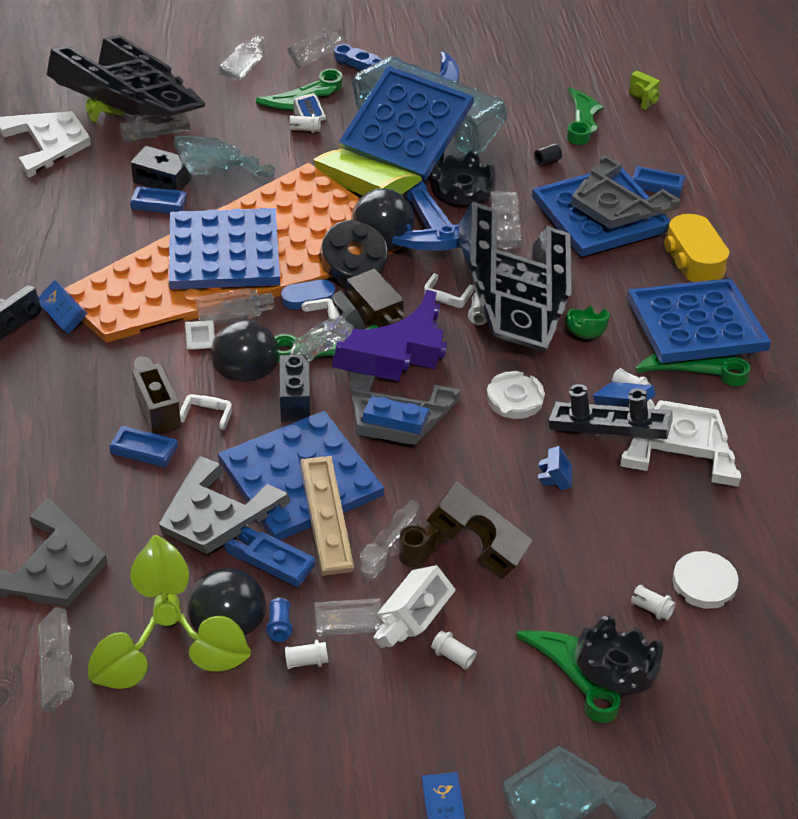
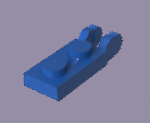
(271, 556)

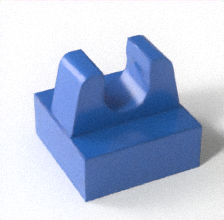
(556, 469)

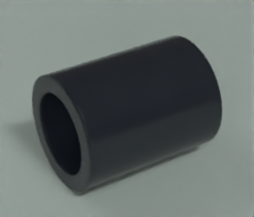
(548, 154)

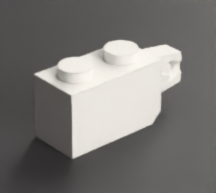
(413, 605)

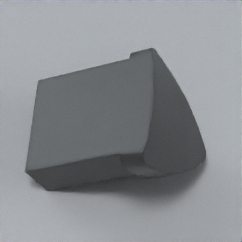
(348, 311)

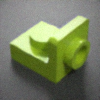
(644, 88)
(94, 108)

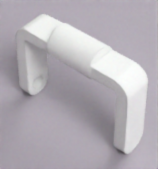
(446, 298)
(332, 311)
(207, 402)

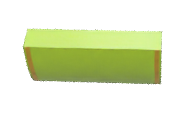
(364, 174)

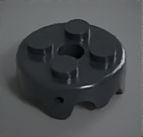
(464, 179)
(341, 262)
(636, 659)

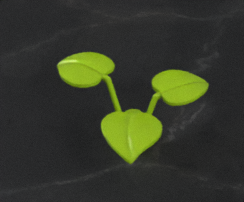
(164, 573)

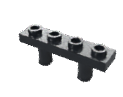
(18, 309)
(613, 420)

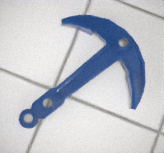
(362, 59)
(439, 232)

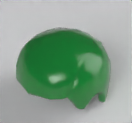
(587, 323)

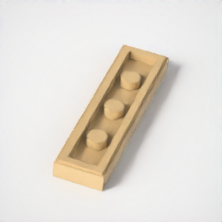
(326, 516)

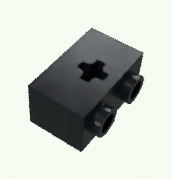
(160, 170)
(294, 387)

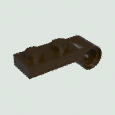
(419, 543)

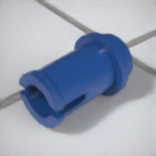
(279, 626)

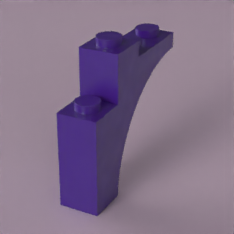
(392, 348)

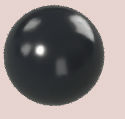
(386, 212)
(244, 351)
(227, 594)

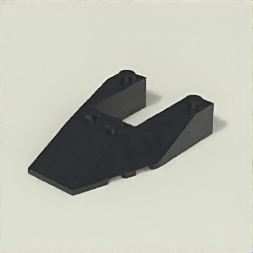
(127, 81)
(515, 293)

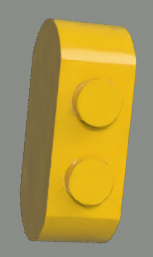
(696, 248)

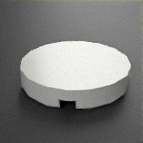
(515, 395)
(705, 579)

